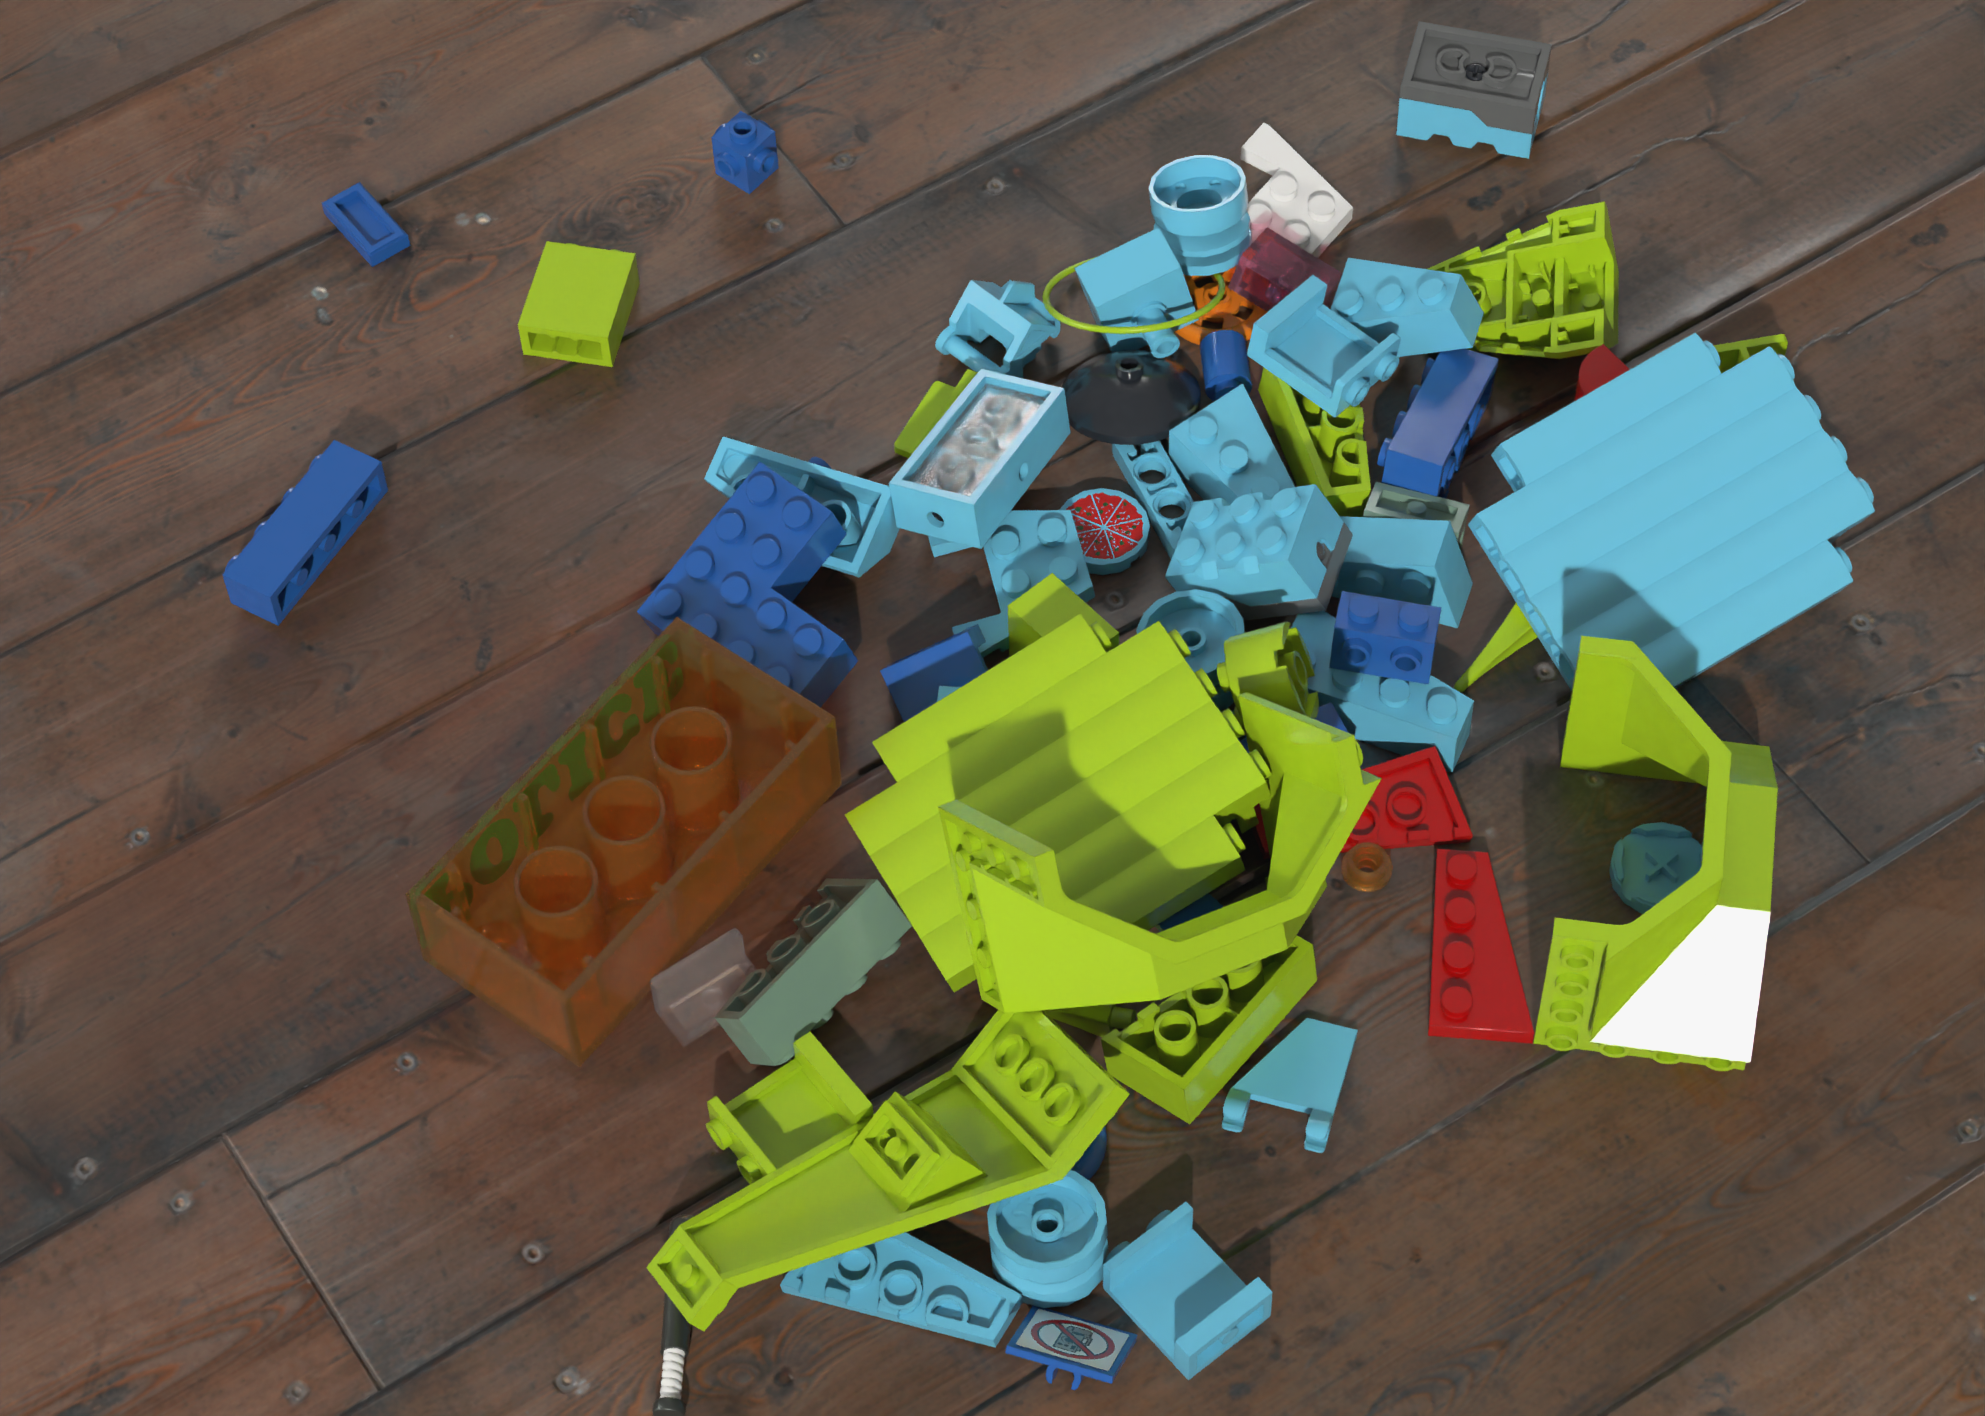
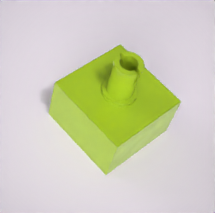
(1047, 608)

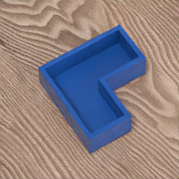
(743, 580)

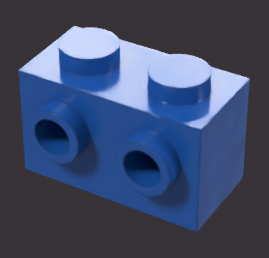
(1385, 637)

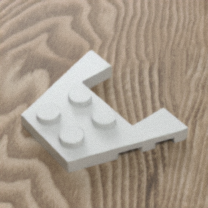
(1296, 197)

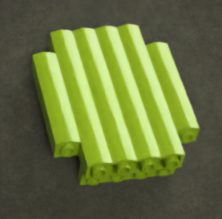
(1085, 752)

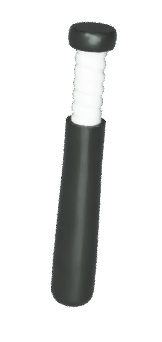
(674, 1349)

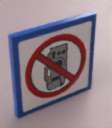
(1071, 1345)

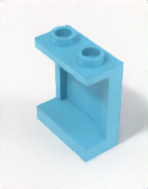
(1320, 350)

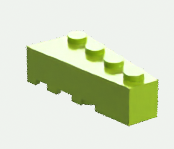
(1320, 446)
(1204, 1034)

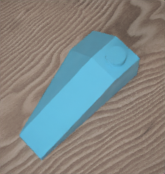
(858, 504)

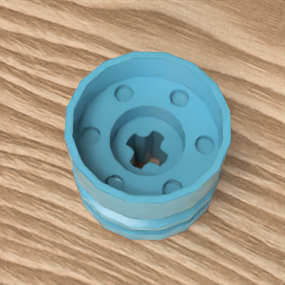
(1202, 212)

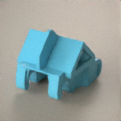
(1006, 314)

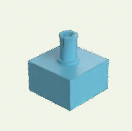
(1138, 287)

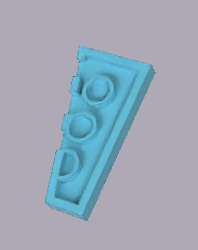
(912, 1286)

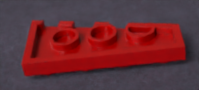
(1408, 808)
(1472, 959)

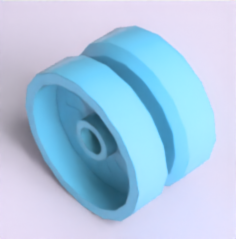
(1204, 624)
(1050, 1241)

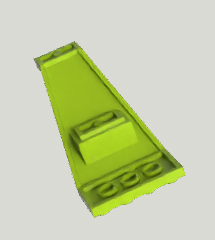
(986, 1130)

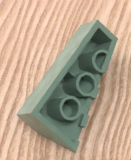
(813, 969)

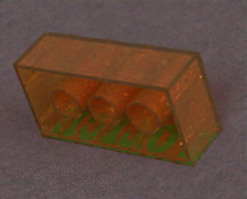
(626, 840)

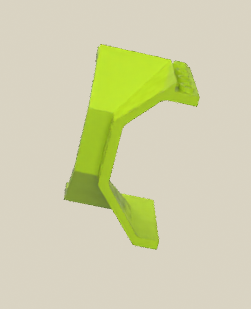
(1054, 953)
(1691, 966)

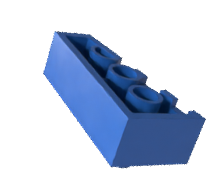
(1438, 422)

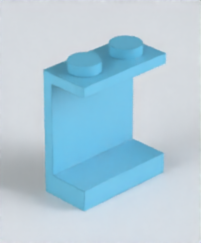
(1183, 1292)

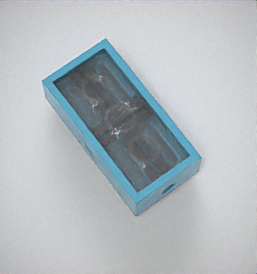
(980, 458)

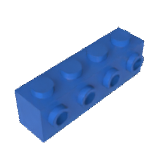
(305, 532)

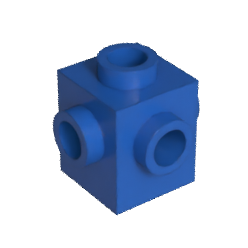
(745, 151)

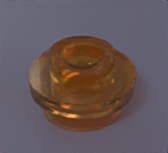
(1371, 856)

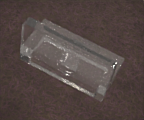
(700, 985)

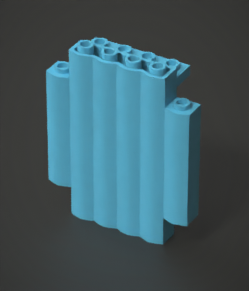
(1674, 511)

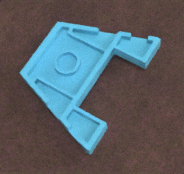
(1021, 555)

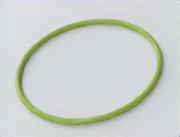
(1126, 330)

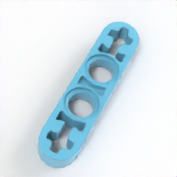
(1157, 495)

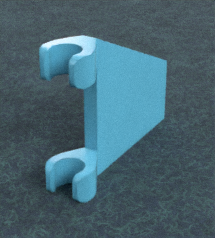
(1299, 1075)

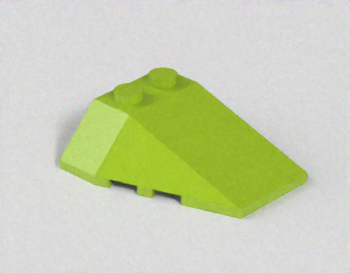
(1546, 287)

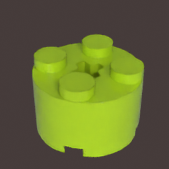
(1271, 666)

